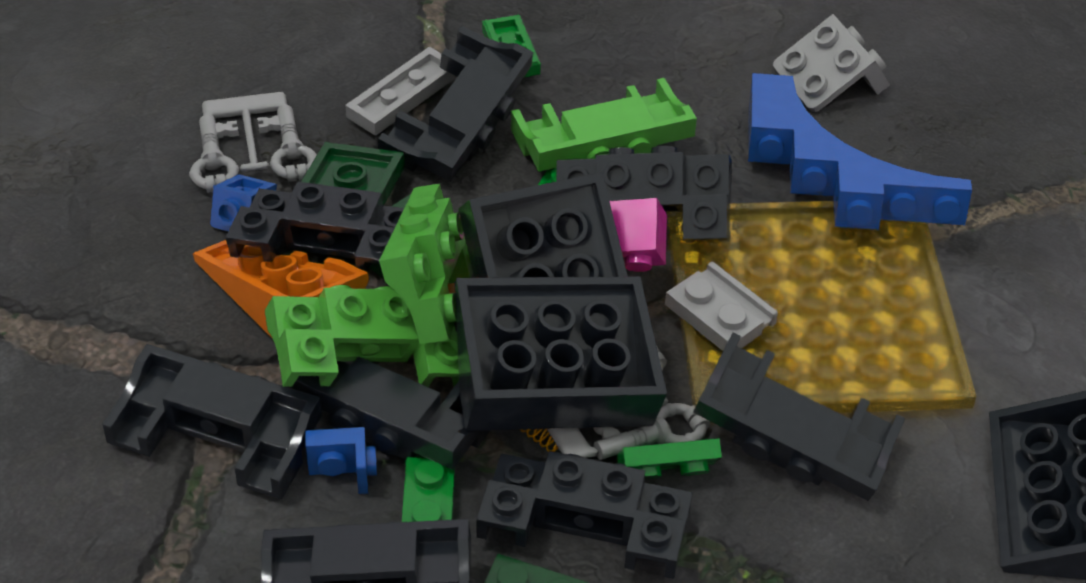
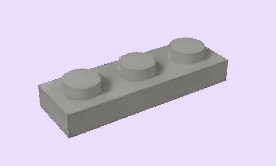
(399, 91)

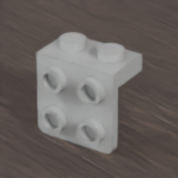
(829, 63)

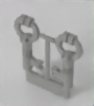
(210, 131)
(572, 441)

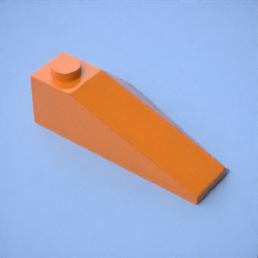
(255, 281)

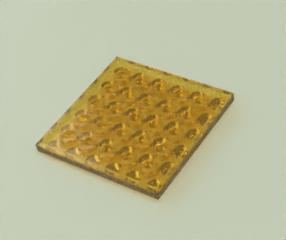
(852, 305)

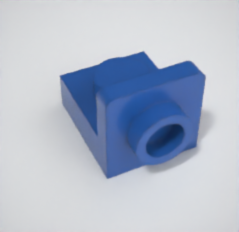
(233, 194)
(340, 452)

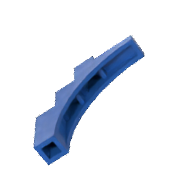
(824, 165)

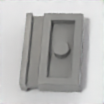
(719, 306)

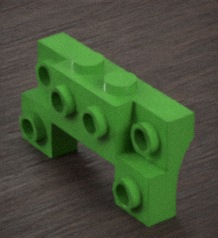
(595, 129)
(424, 257)
(350, 324)

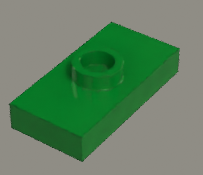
(511, 30)

